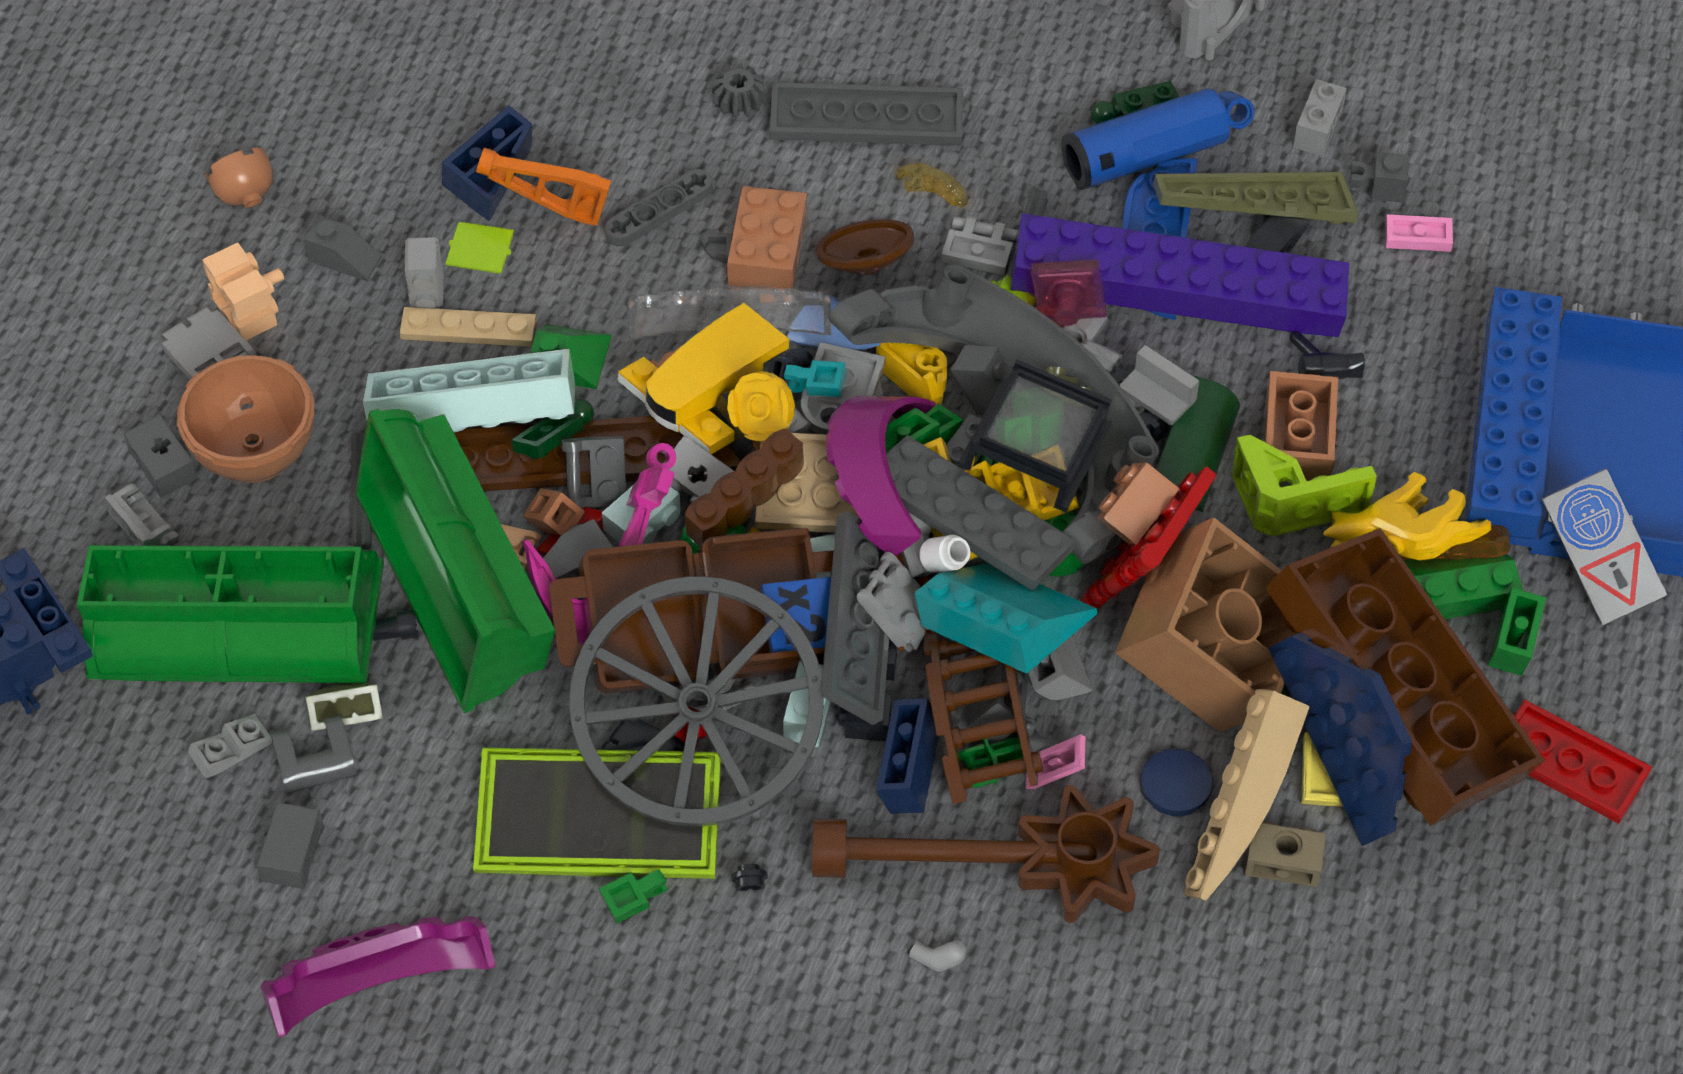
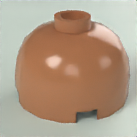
(241, 178)

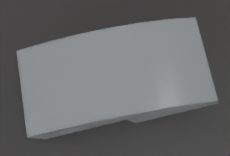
(234, 744)

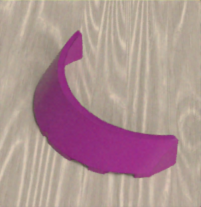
(865, 481)
(373, 959)

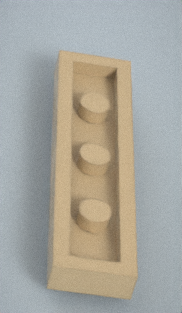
(468, 326)

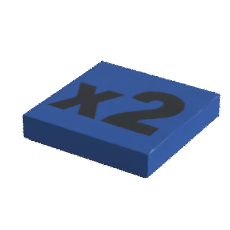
(807, 604)

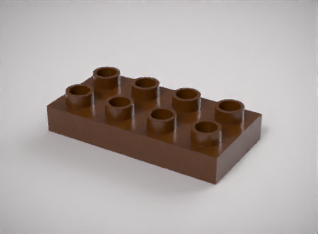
(1379, 616)

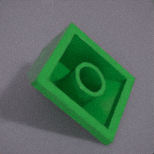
(586, 348)

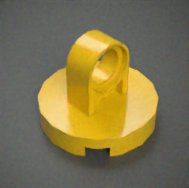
(761, 405)

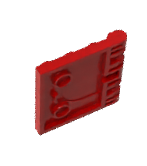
(1139, 559)

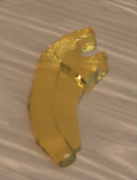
(933, 180)

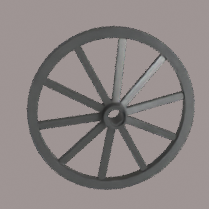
(714, 589)

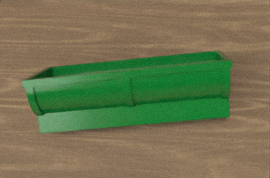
(450, 555)
(230, 613)

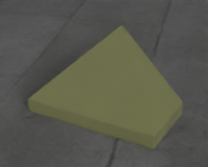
(352, 700)

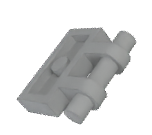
(978, 251)

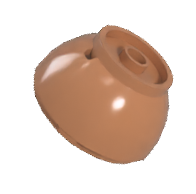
(220, 431)

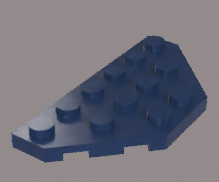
(1351, 729)

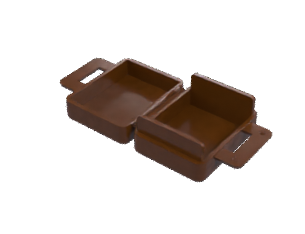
(620, 571)

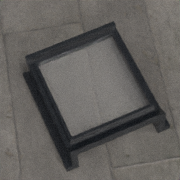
(1042, 429)

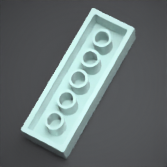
(479, 390)

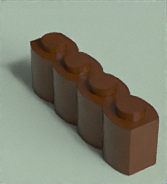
(747, 487)

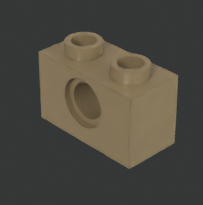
(1268, 862)

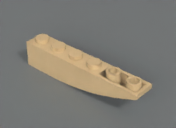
(1248, 787)

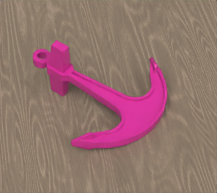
(644, 496)

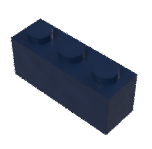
(908, 757)

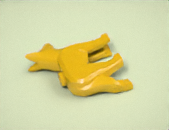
(1410, 534)

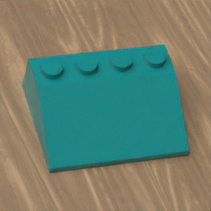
(1000, 615)

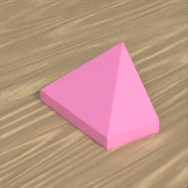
(1060, 761)

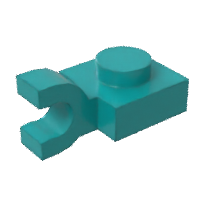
(821, 379)

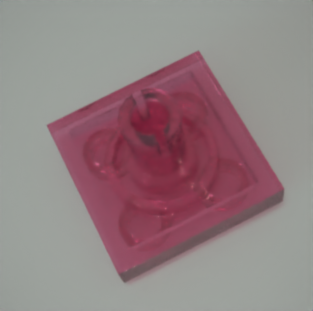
(1069, 290)

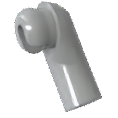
(940, 958)

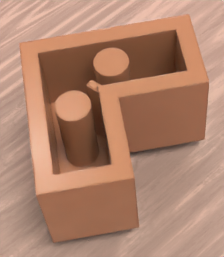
(1136, 501)

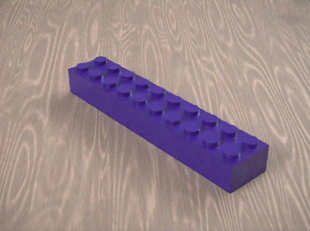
(1192, 275)

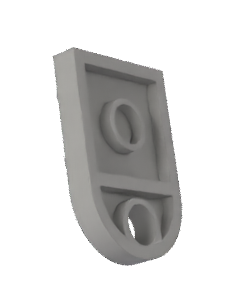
(861, 380)

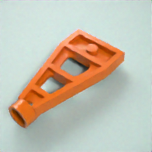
(588, 193)

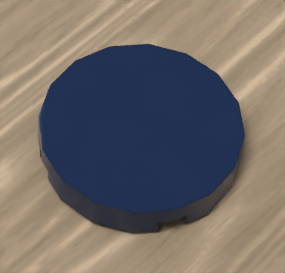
(1176, 782)

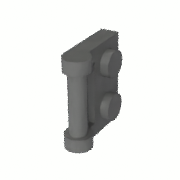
(606, 468)

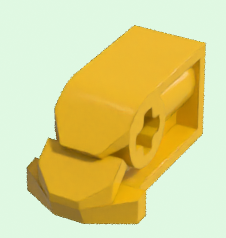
(915, 369)

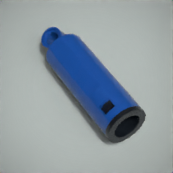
(1153, 136)

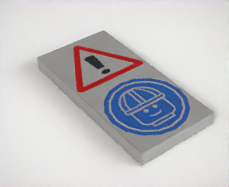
(1604, 546)

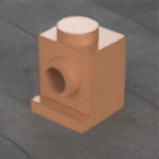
(553, 512)

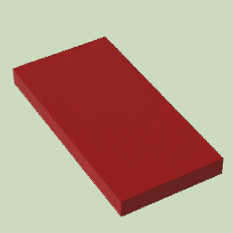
(1582, 763)

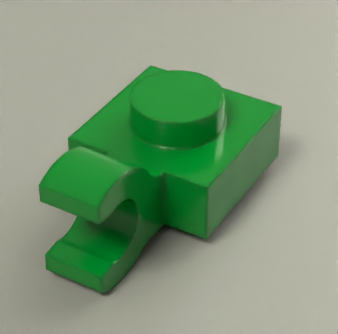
(628, 897)

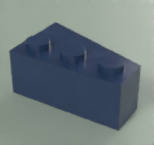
(508, 136)

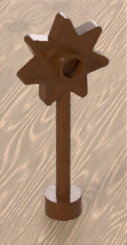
(1078, 852)

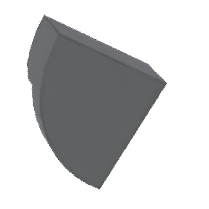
(717, 245)

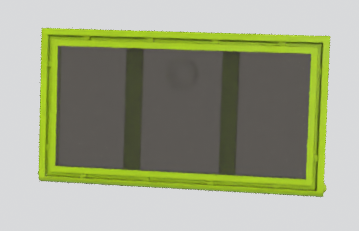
(554, 817)

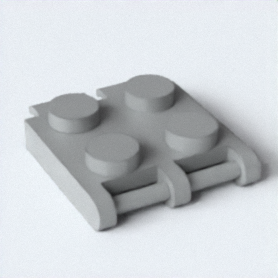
(204, 342)
(894, 603)

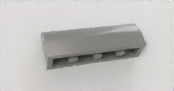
(1062, 671)

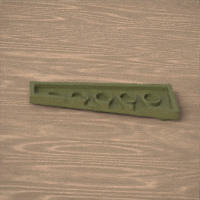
(1276, 194)

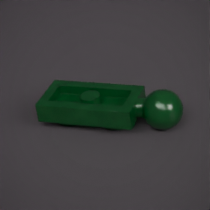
(1133, 100)
(549, 433)

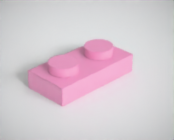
(1418, 233)

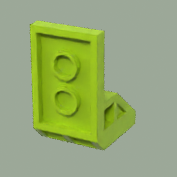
(1304, 503)

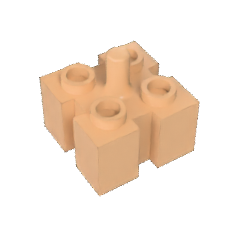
(242, 291)

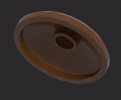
(865, 246)

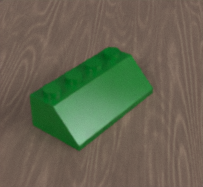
(1466, 584)

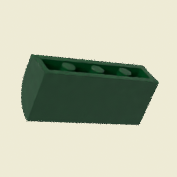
(1200, 434)

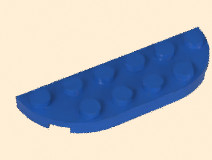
(1147, 215)

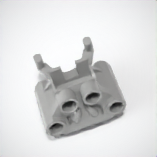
(1208, 22)

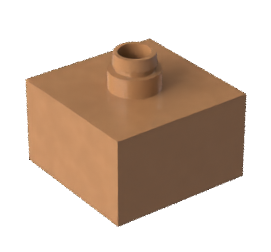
(1208, 625)

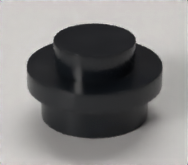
(749, 877)

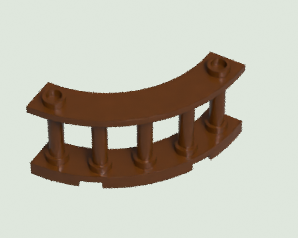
(945, 701)

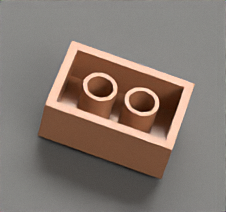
(767, 238)
(1303, 419)

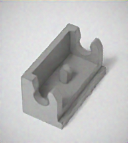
(139, 518)

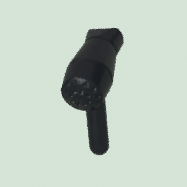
(796, 357)
(1326, 364)

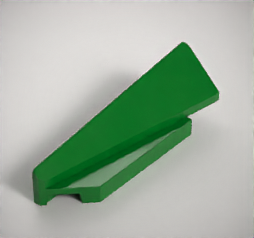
(923, 427)

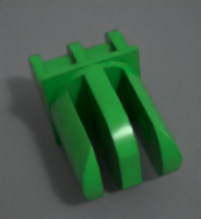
(993, 754)

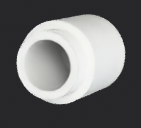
(944, 553)

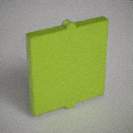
(479, 247)

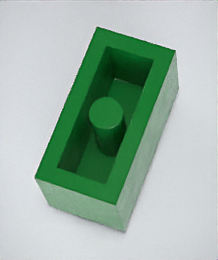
(1516, 631)

